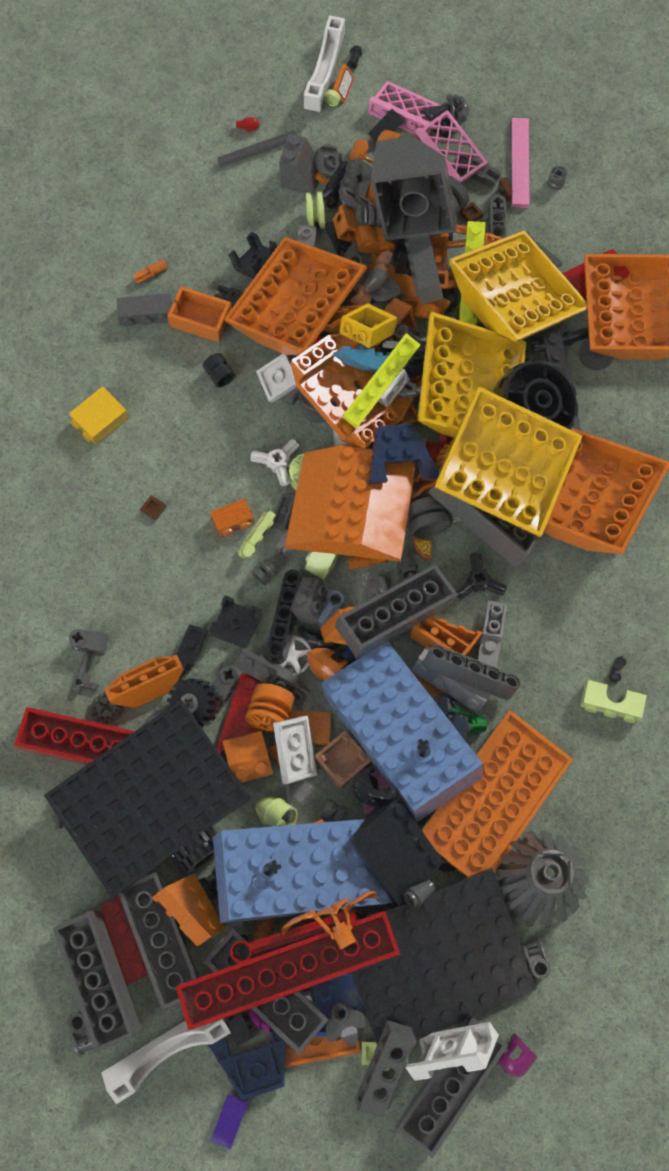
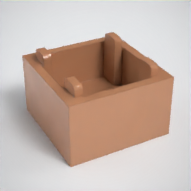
(342, 760)

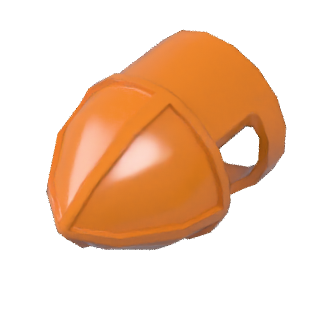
(325, 663)

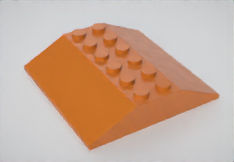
(294, 296)
(628, 316)
(605, 495)
(343, 513)

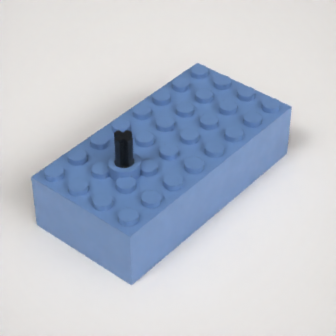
(402, 731)
(290, 871)

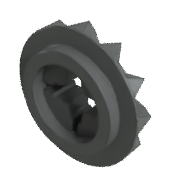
(105, 717)

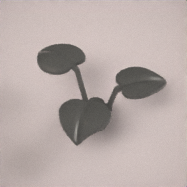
(388, 290)

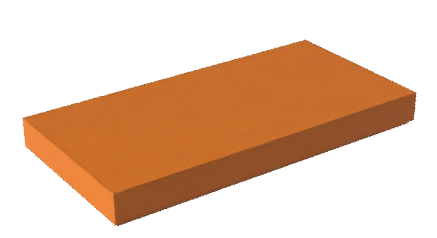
(319, 1050)

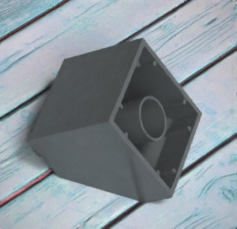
(412, 189)

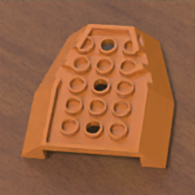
(328, 379)

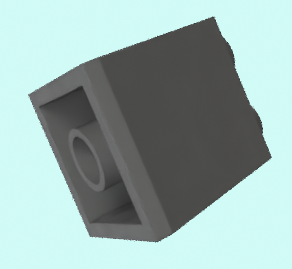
(298, 165)

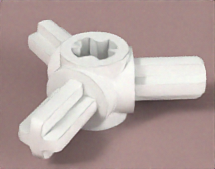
(280, 467)

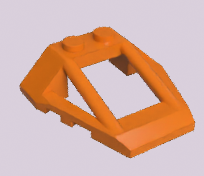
(441, 244)

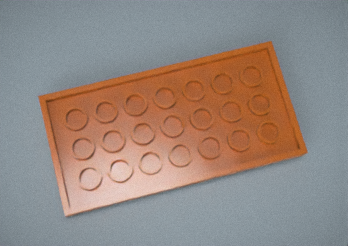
(495, 810)

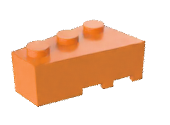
(439, 632)

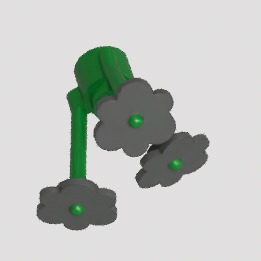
(462, 724)

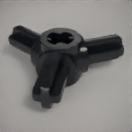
(485, 584)

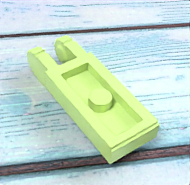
(255, 535)

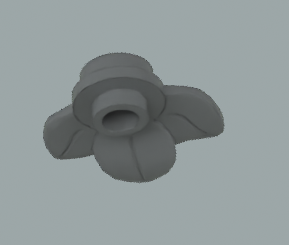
(345, 1027)

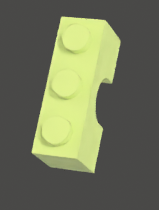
(596, 699)

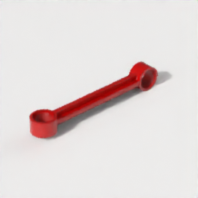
(291, 935)

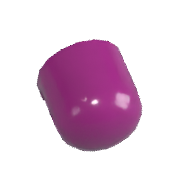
(520, 1066)

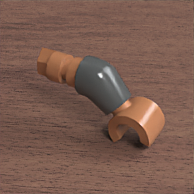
(374, 281)

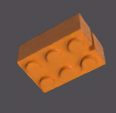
(199, 314)

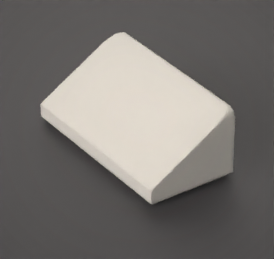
(394, 388)

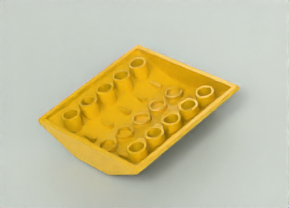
(515, 287)
(456, 364)
(508, 461)

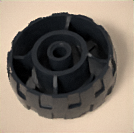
(541, 390)

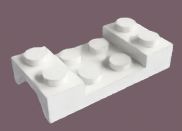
(455, 1047)

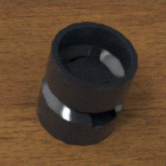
(219, 370)

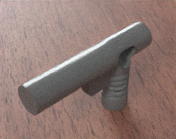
(84, 677)

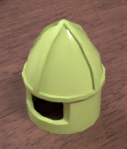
(271, 810)

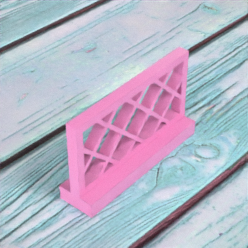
(411, 122)
(421, 135)

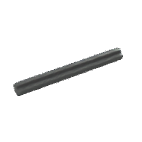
(254, 149)

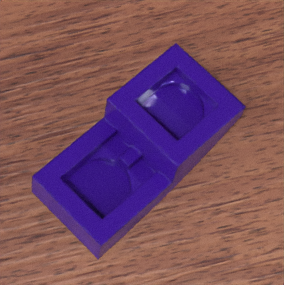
(229, 1121)

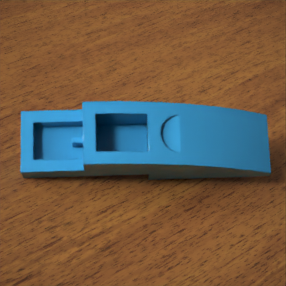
(361, 357)

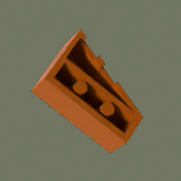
(191, 908)

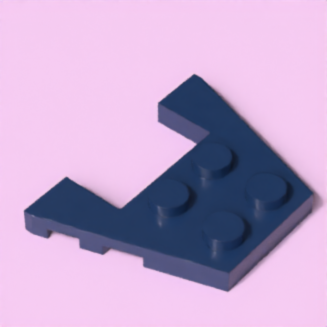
(399, 445)
(253, 1070)

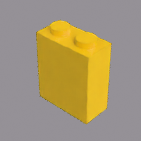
(98, 416)

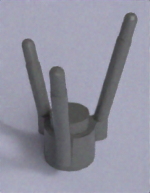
(403, 329)

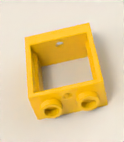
(382, 325)

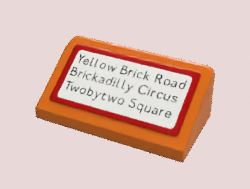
(343, 82)

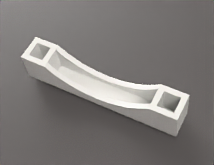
(329, 52)
(128, 1074)

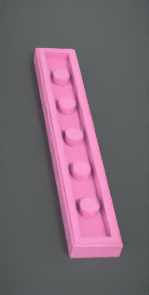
(520, 162)

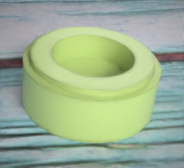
(332, 98)

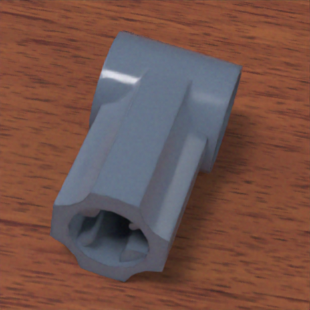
(330, 609)

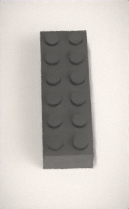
(503, 537)
(395, 610)
(158, 940)
(97, 980)
(290, 1017)
(444, 1101)

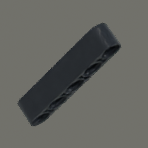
(287, 624)

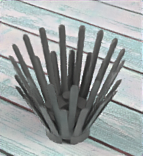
(535, 884)

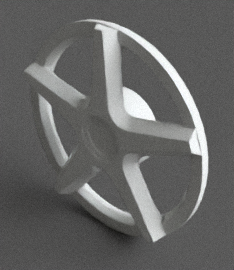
(293, 655)

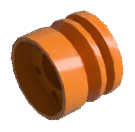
(269, 706)

